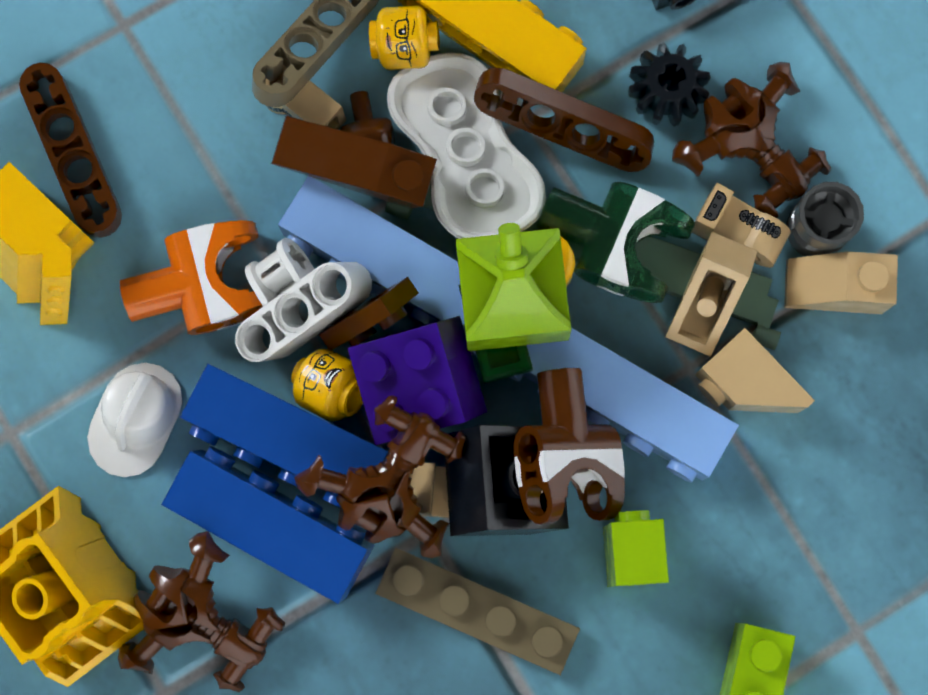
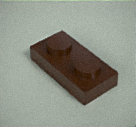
(382, 309)

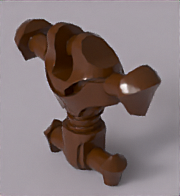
(745, 129)
(381, 495)
(184, 612)

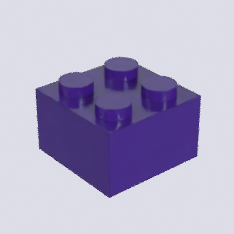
(424, 370)

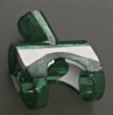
(612, 233)

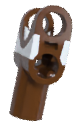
(568, 451)

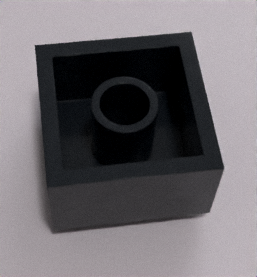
(485, 487)

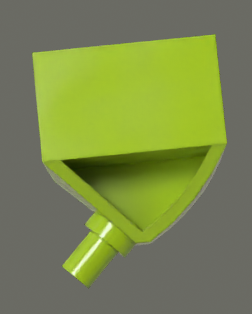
(513, 288)

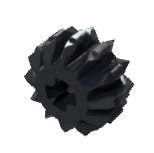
(680, 71)

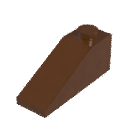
(354, 162)

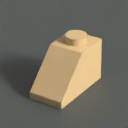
(842, 282)
(711, 294)
(750, 379)

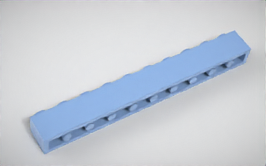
(615, 390)

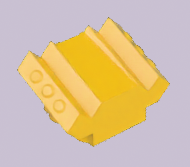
(37, 246)
(63, 589)

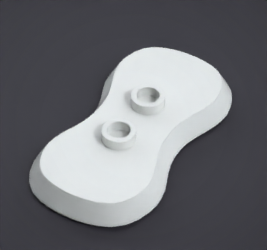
(478, 170)

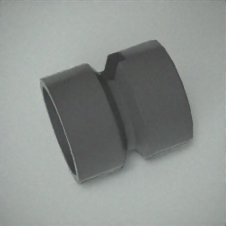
(825, 219)

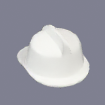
(134, 419)

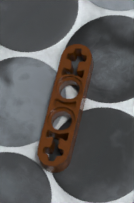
(568, 113)
(67, 151)

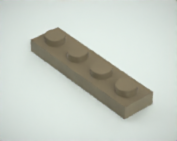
(477, 611)

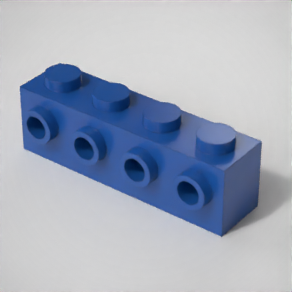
(271, 429)
(268, 523)

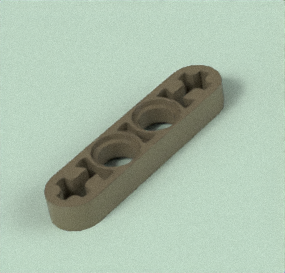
(313, 31)

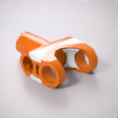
(195, 279)

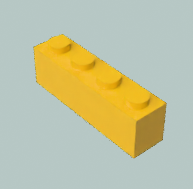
(510, 37)

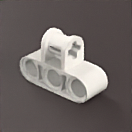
(281, 285)

